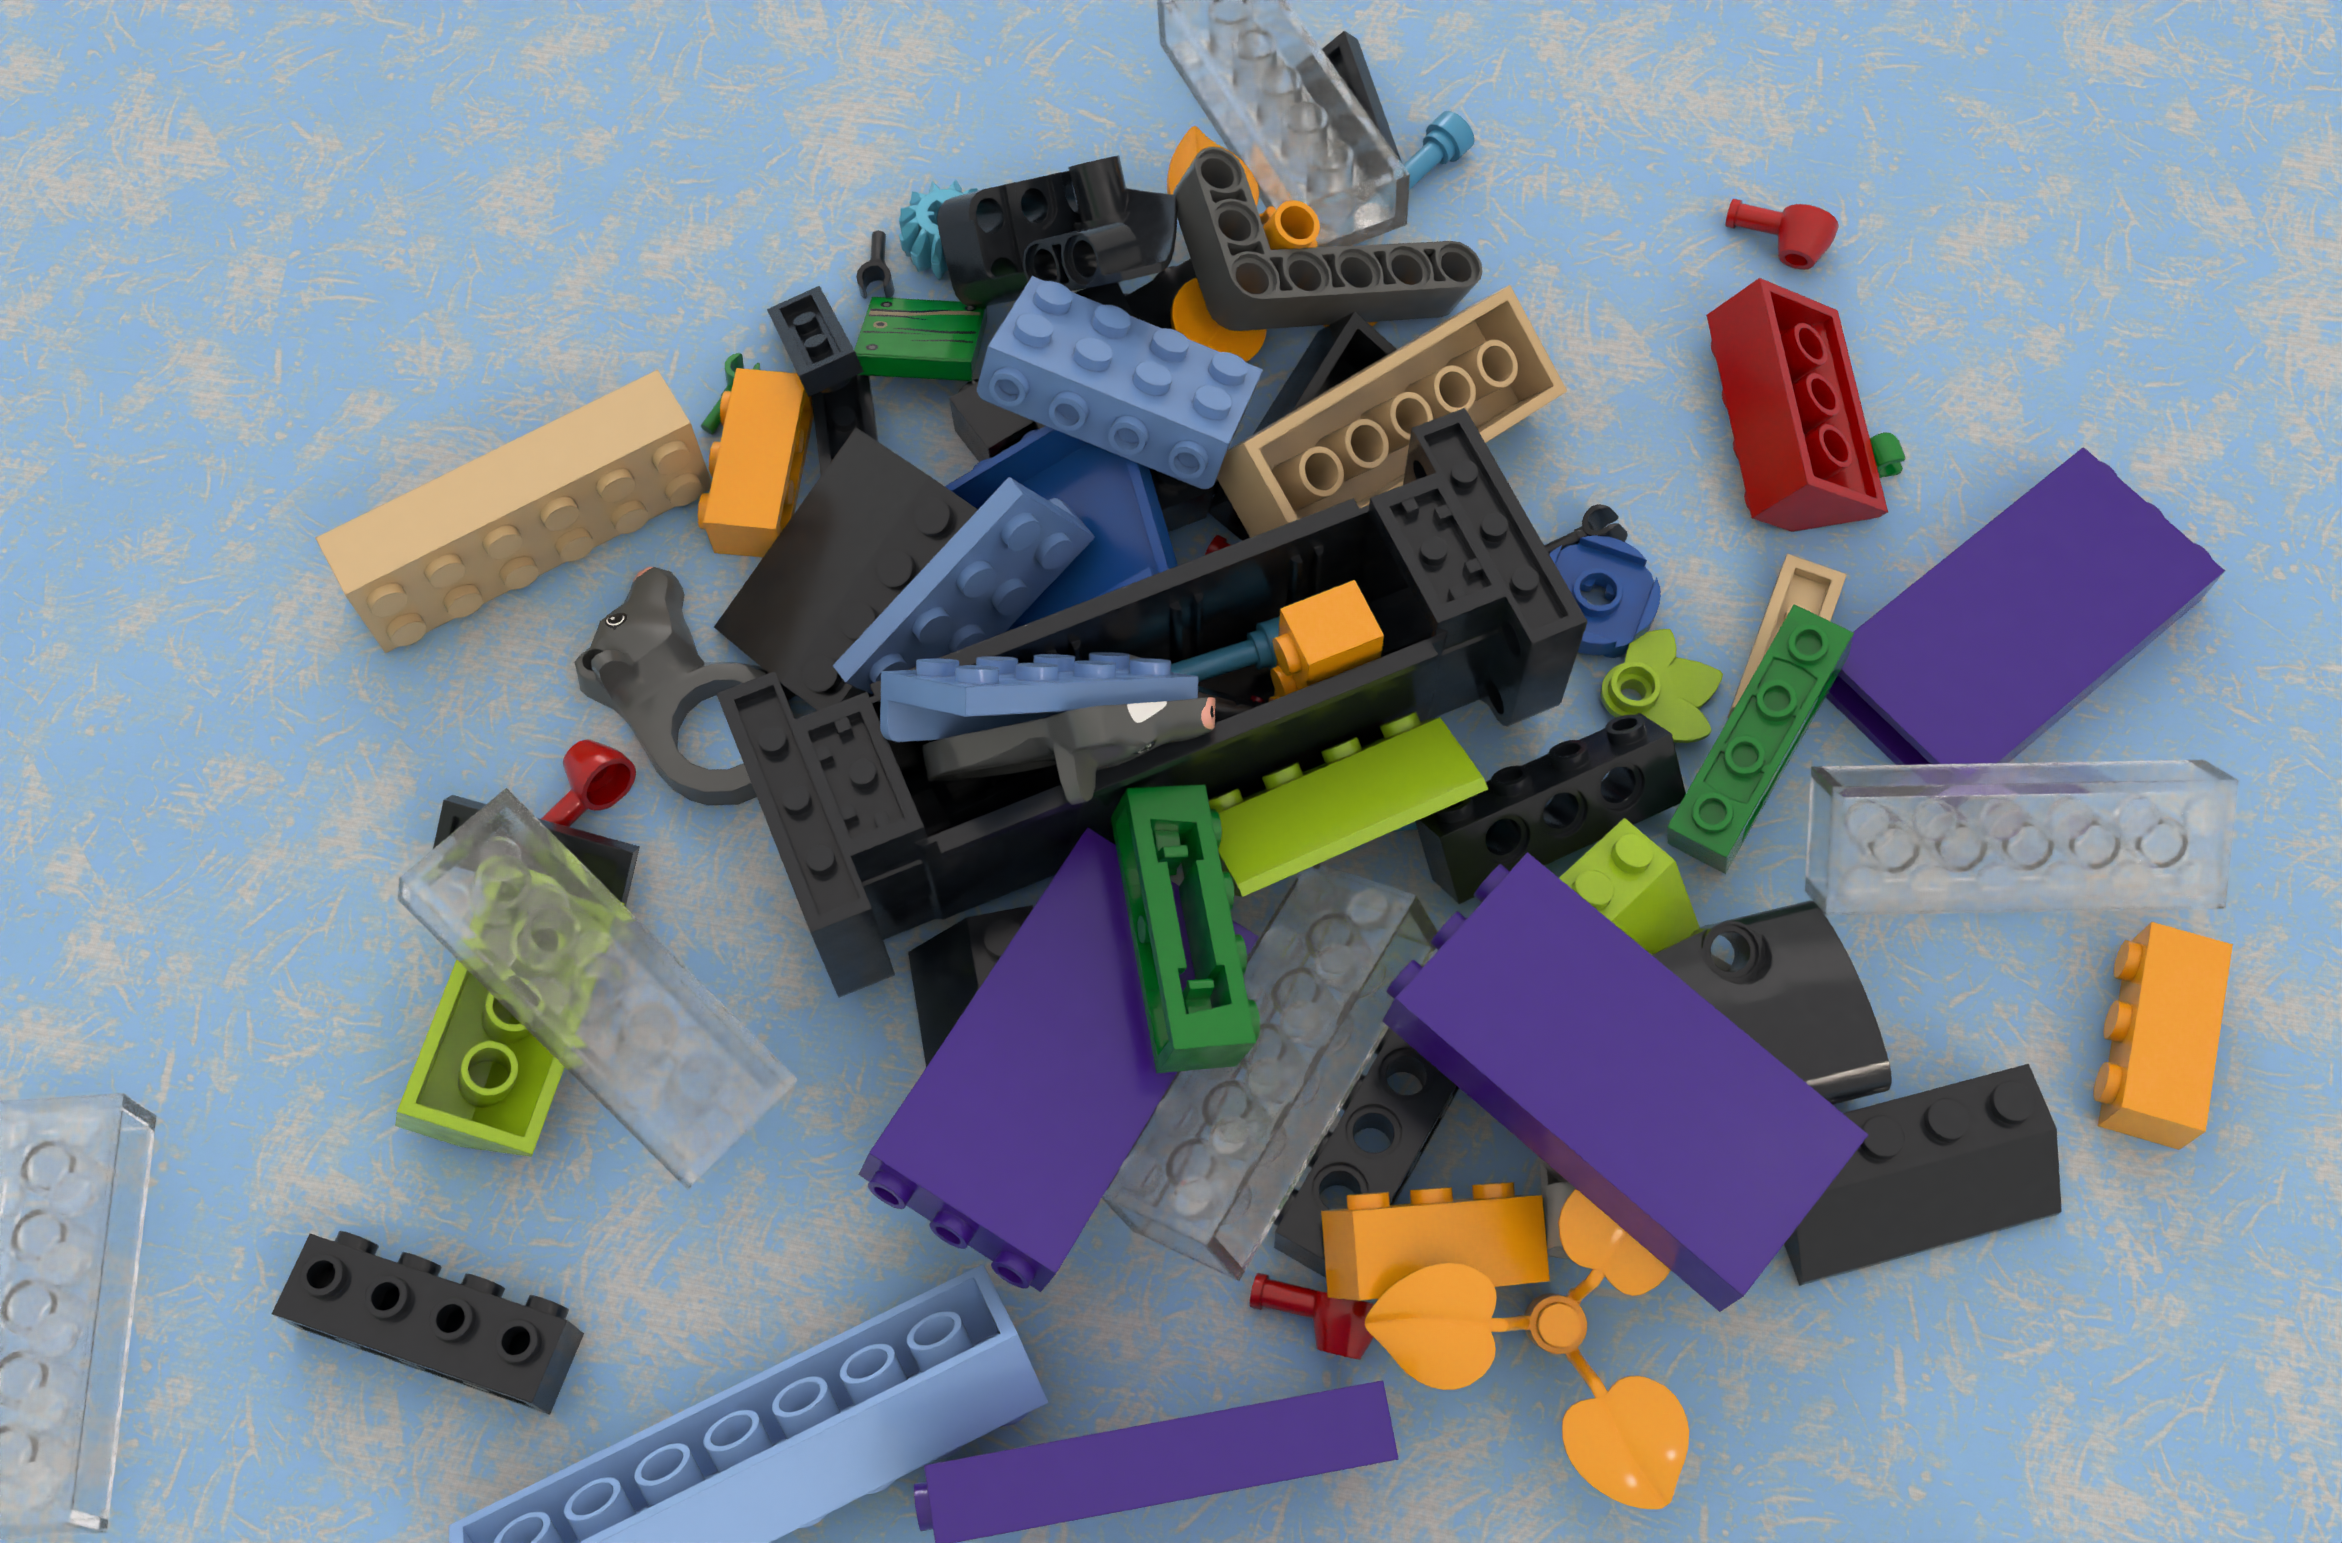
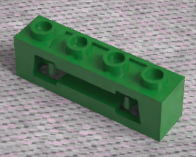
(1759, 738)
(1212, 1018)

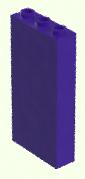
(2021, 621)
(1622, 1079)
(1035, 1082)
(1155, 1463)

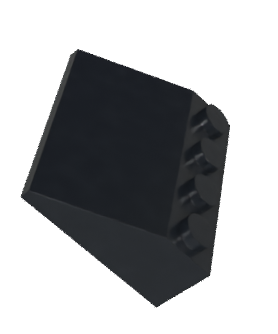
(840, 566)

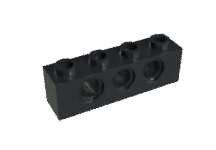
(1640, 784)
(1404, 1119)

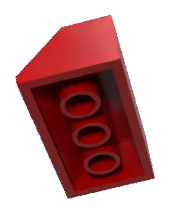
(1794, 410)

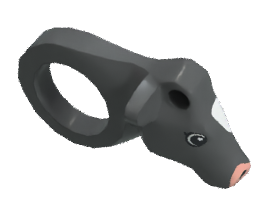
(653, 676)
(1072, 740)

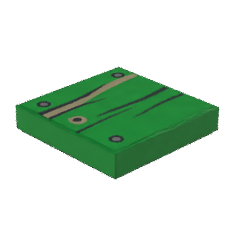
(920, 339)

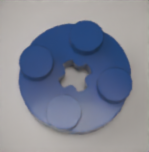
(1626, 583)

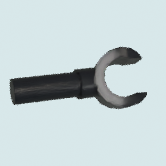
(876, 267)
(1592, 524)

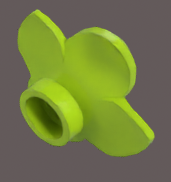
(1668, 685)

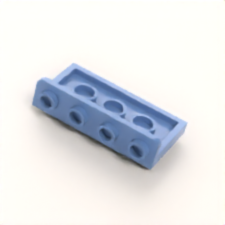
(1117, 382)
(972, 584)
(998, 692)

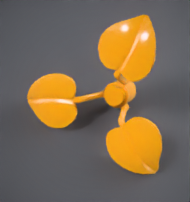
(1289, 227)
(1440, 1334)

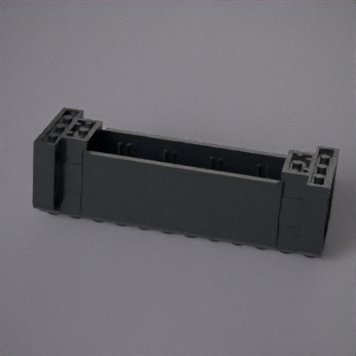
(1442, 563)

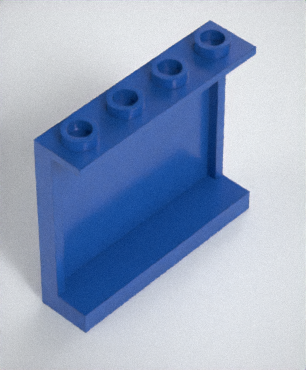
(1107, 495)

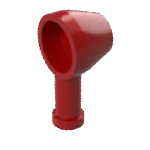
(1802, 230)
(597, 781)
(1337, 1322)

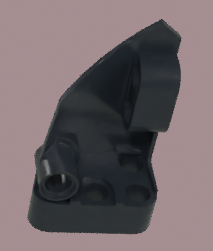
(1056, 227)
(1792, 996)

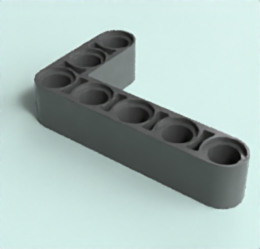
(1286, 288)

